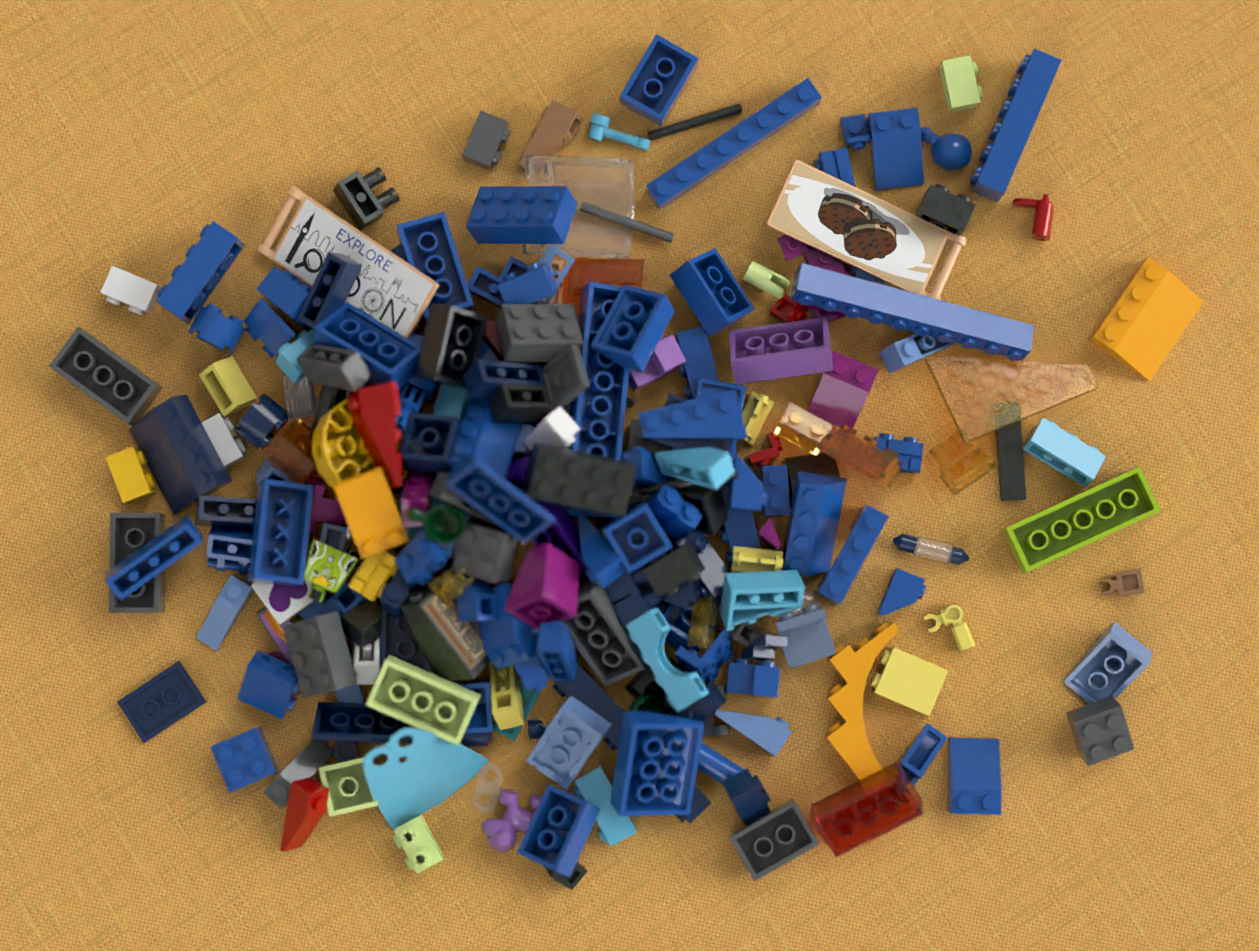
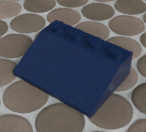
(179, 453)

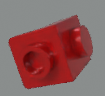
(788, 310)
(763, 457)

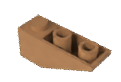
(553, 133)

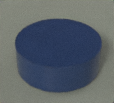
(345, 751)

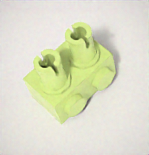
(418, 844)

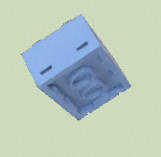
(568, 742)

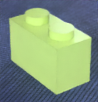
(960, 83)

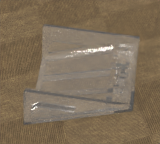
(596, 181)

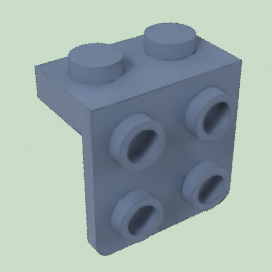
(806, 634)

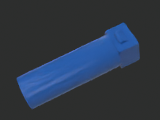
(716, 765)

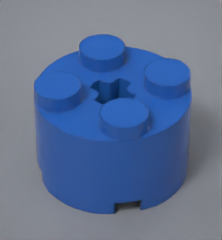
(217, 329)

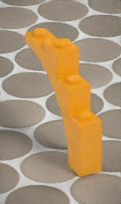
(847, 699)

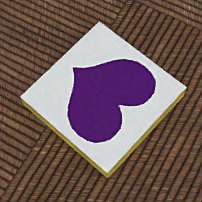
(284, 600)

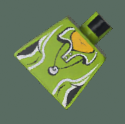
(327, 569)

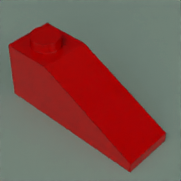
(304, 810)

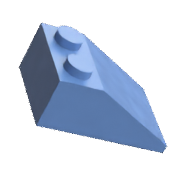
(1108, 665)

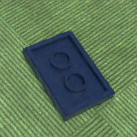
(161, 701)

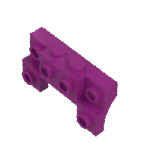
(793, 248)

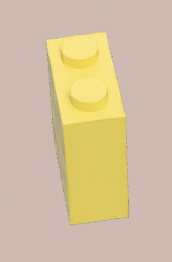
(909, 680)

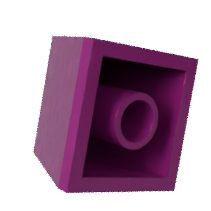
(545, 587)

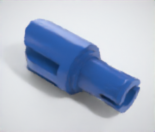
(408, 406)

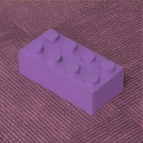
(780, 350)

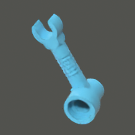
(600, 129)

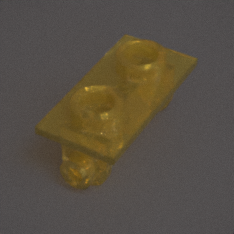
(703, 615)

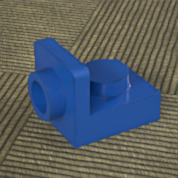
(855, 131)

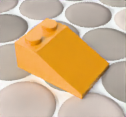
(371, 512)

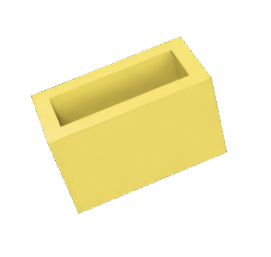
(227, 386)

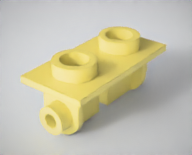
(755, 415)
(756, 560)

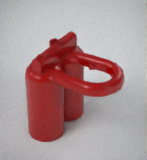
(1042, 216)

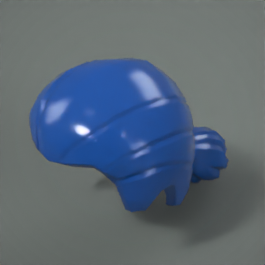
(949, 150)

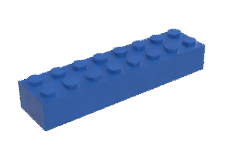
(602, 406)

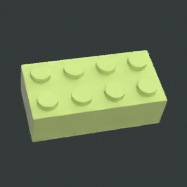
(423, 699)

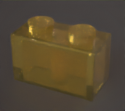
(802, 428)

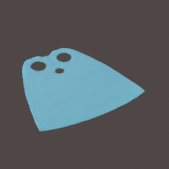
(424, 780)

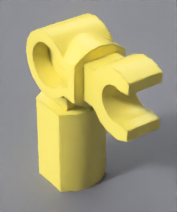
(960, 630)

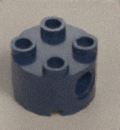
(261, 422)

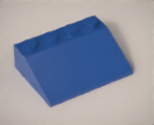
(656, 764)

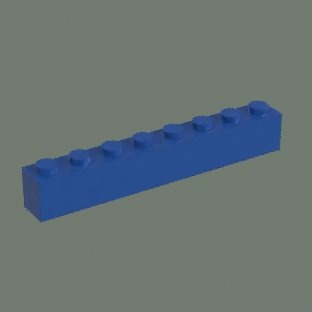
(733, 143)

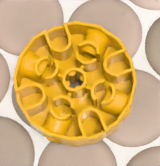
(339, 447)

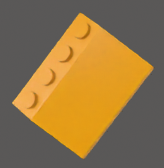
(1146, 319)

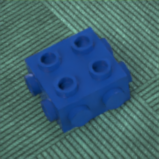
(269, 685)

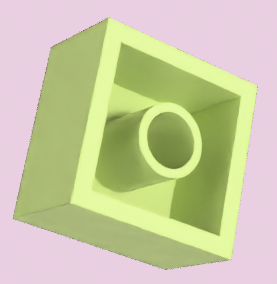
(347, 787)

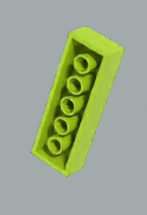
(1081, 520)

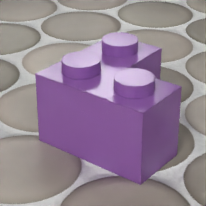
(663, 361)

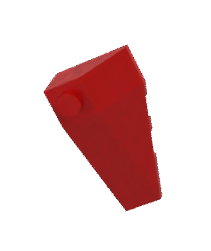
(375, 417)

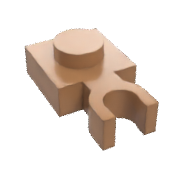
(1127, 583)

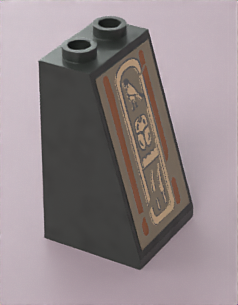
(449, 646)

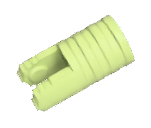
(766, 280)

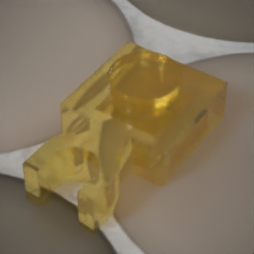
(449, 585)

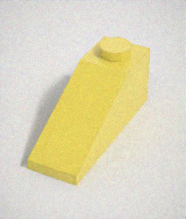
(506, 697)

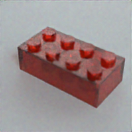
(866, 809)

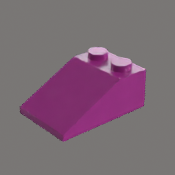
(842, 391)

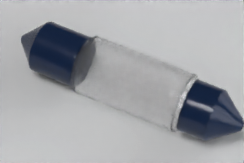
(930, 549)

